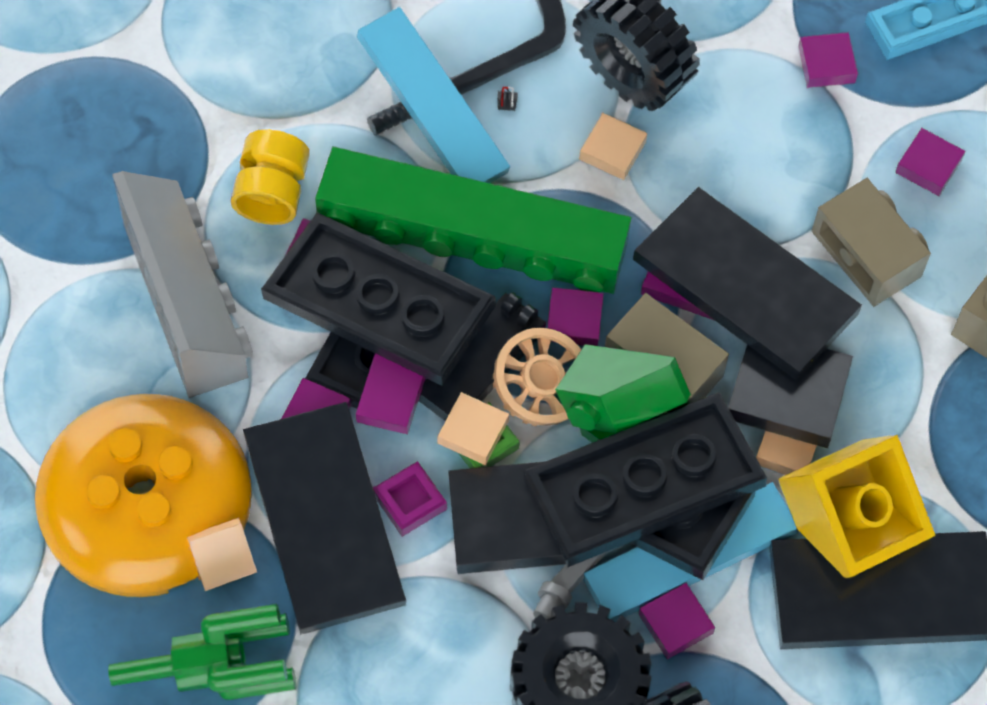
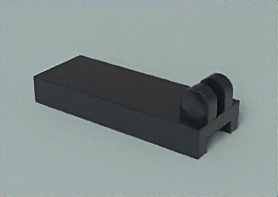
(476, 366)

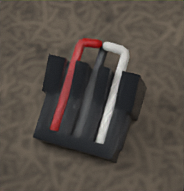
(507, 100)

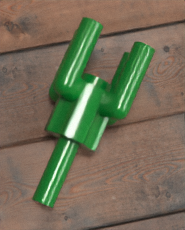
(218, 657)

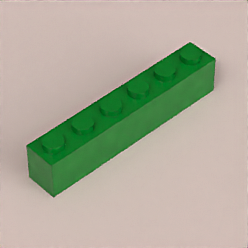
(474, 220)

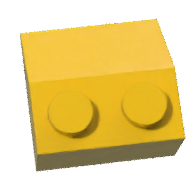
(858, 504)

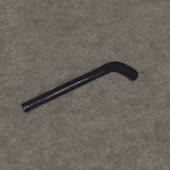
(527, 52)

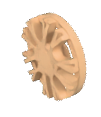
(537, 376)

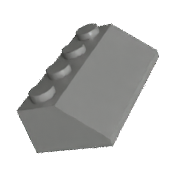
(182, 282)

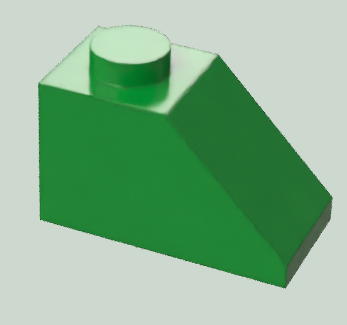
(620, 388)

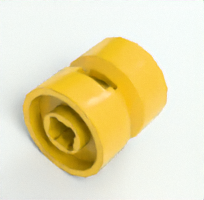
(268, 178)

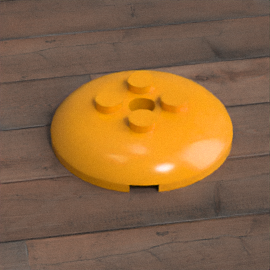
(139, 540)

